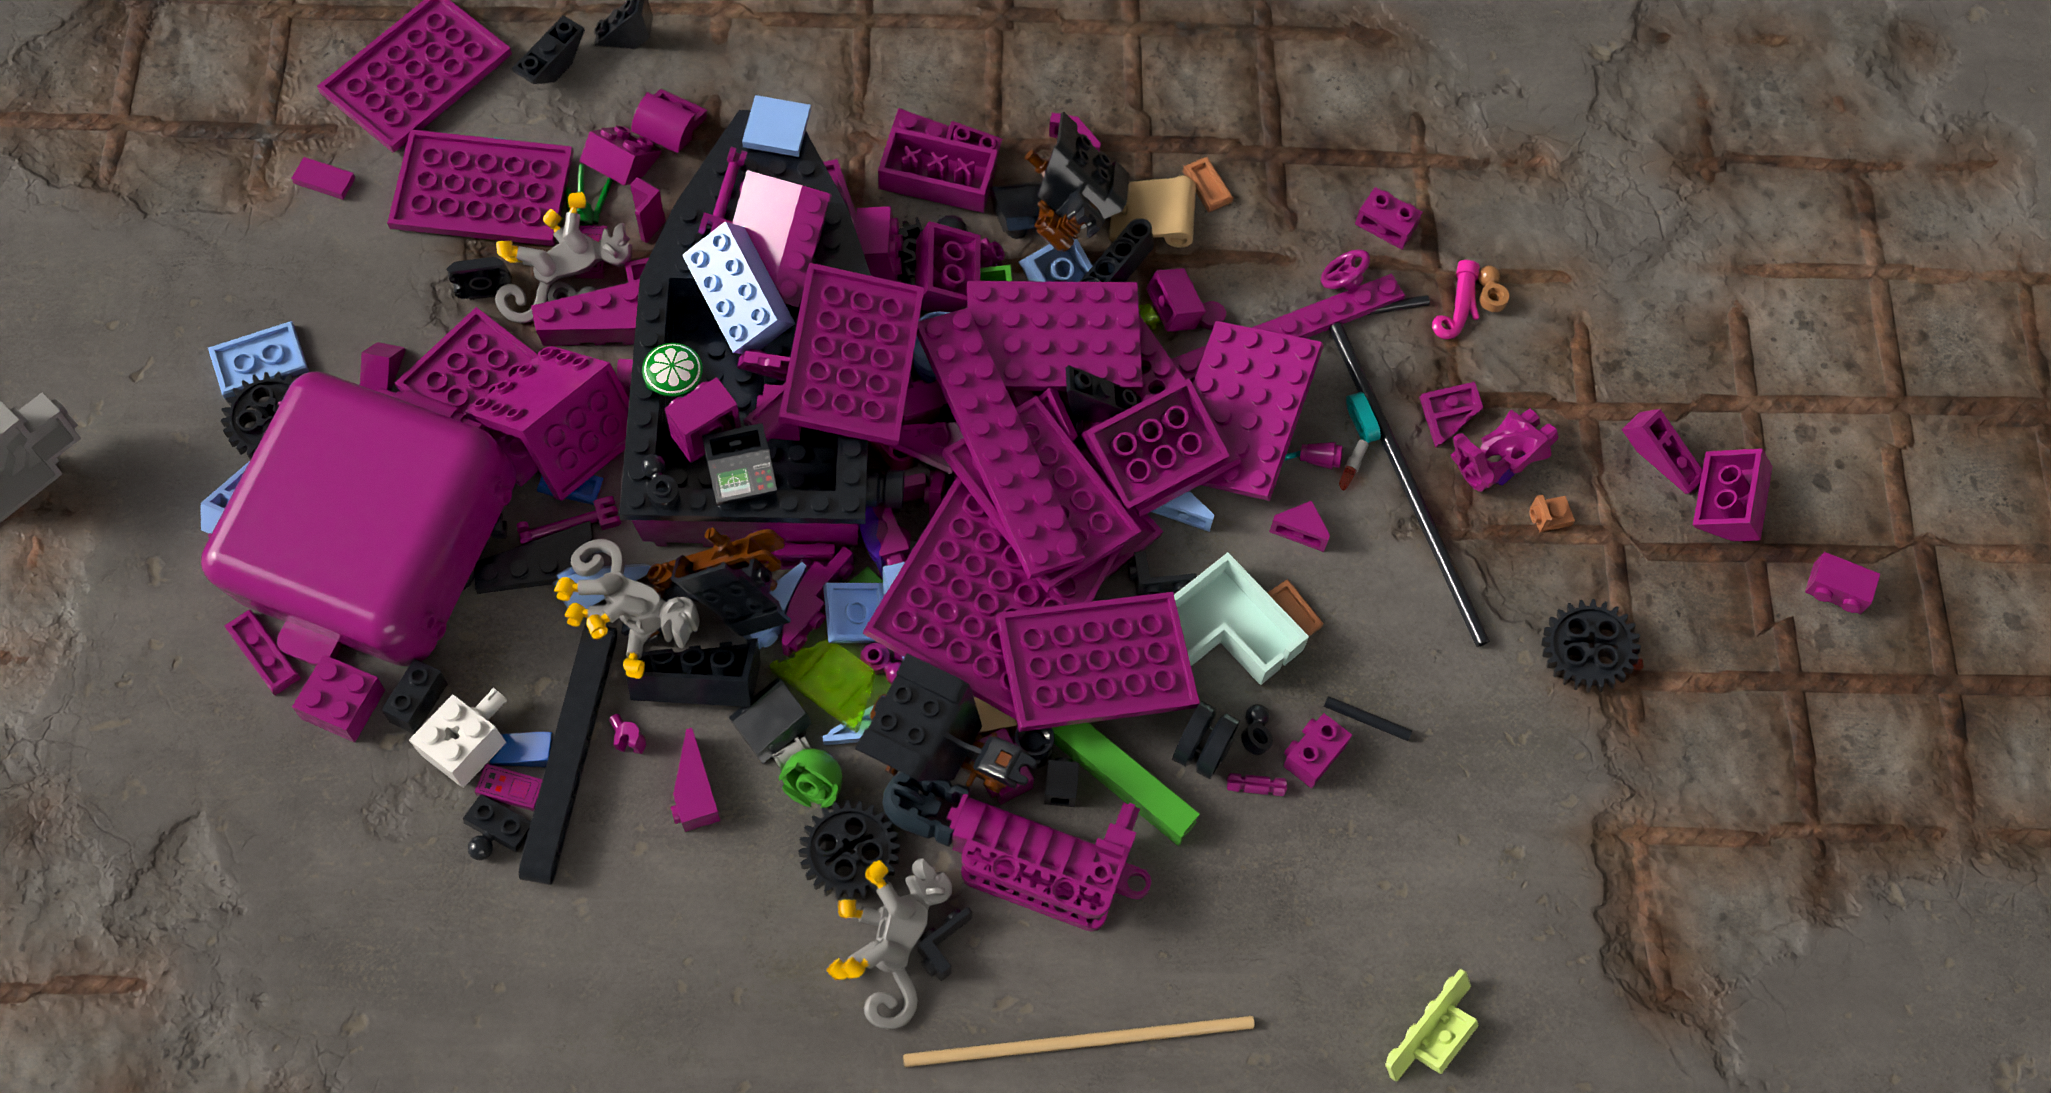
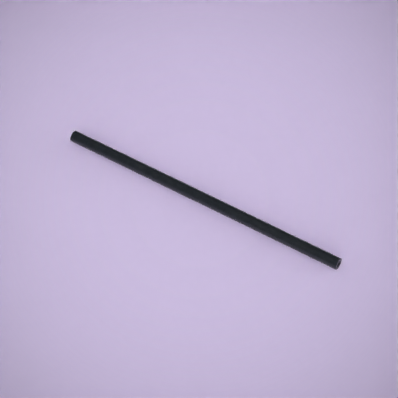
(1411, 489)

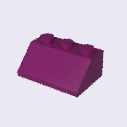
(944, 265)
(1733, 494)

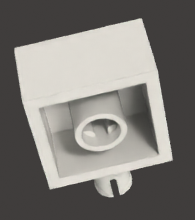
(461, 737)

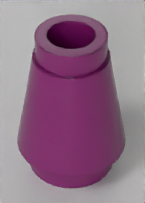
(1322, 454)

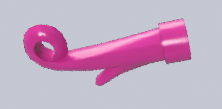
(1467, 274)

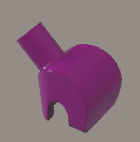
(626, 734)

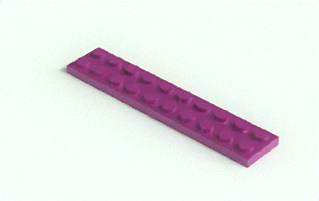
(999, 444)

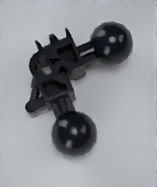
(910, 234)

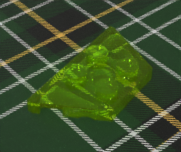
(831, 680)

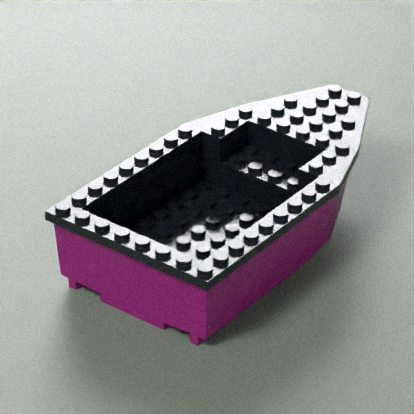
(817, 478)

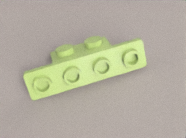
(1438, 1033)

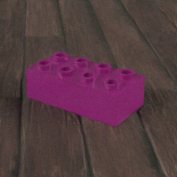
(937, 169)

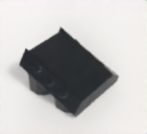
(1016, 207)
(478, 277)
(771, 720)

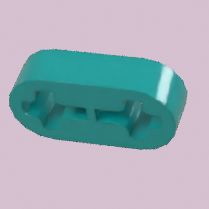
(1363, 417)

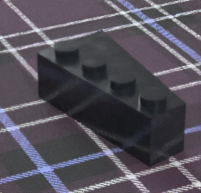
(699, 675)

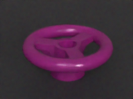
(1347, 274)

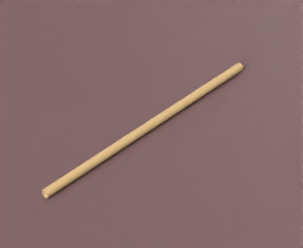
(1078, 1041)

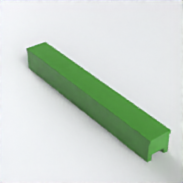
(1127, 779)

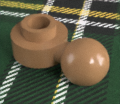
(1489, 278)

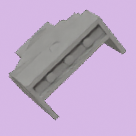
(30, 449)

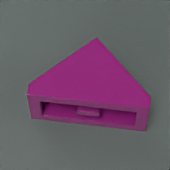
(380, 365)
(1302, 526)

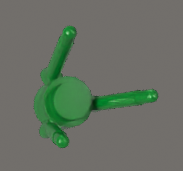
(588, 216)

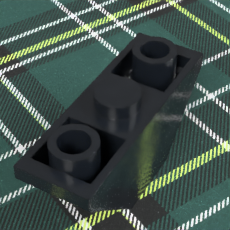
(625, 26)
(551, 53)
(1096, 397)

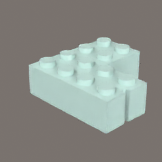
(1237, 612)

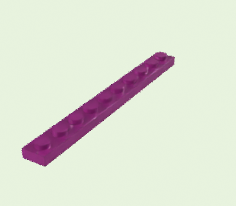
(1312, 318)

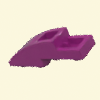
(956, 131)
(807, 603)

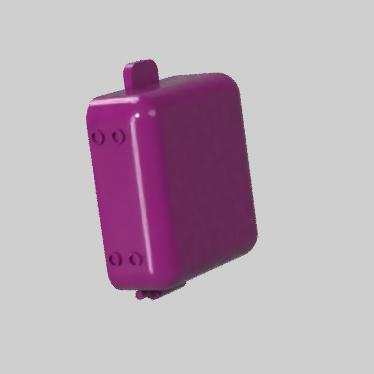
(359, 519)

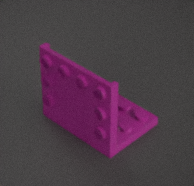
(565, 413)

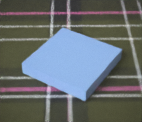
(776, 125)
(850, 609)

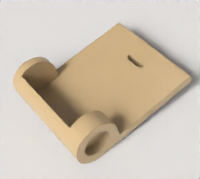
(1165, 204)

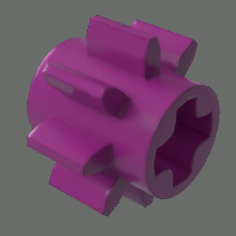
(991, 254)

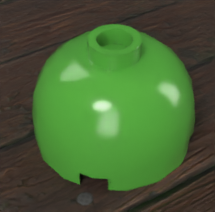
(812, 777)

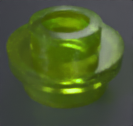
(1149, 315)

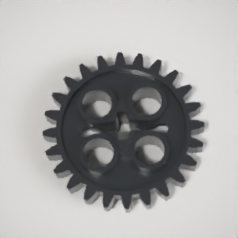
(238, 416)
(1591, 621)
(833, 828)

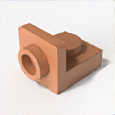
(1551, 513)

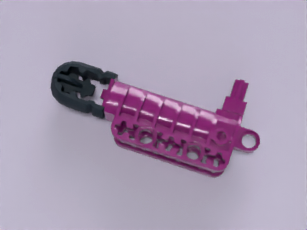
(1023, 851)

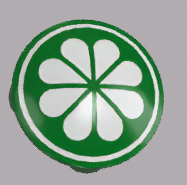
(672, 370)

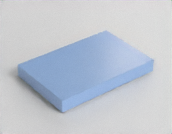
(254, 354)

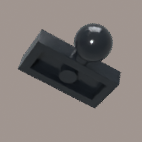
(495, 824)

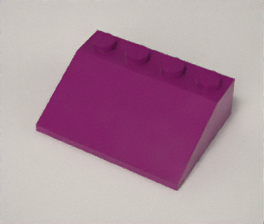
(784, 228)
(1155, 444)

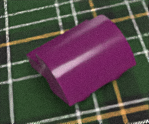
(667, 119)

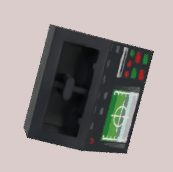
(739, 464)

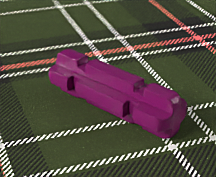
(1256, 784)

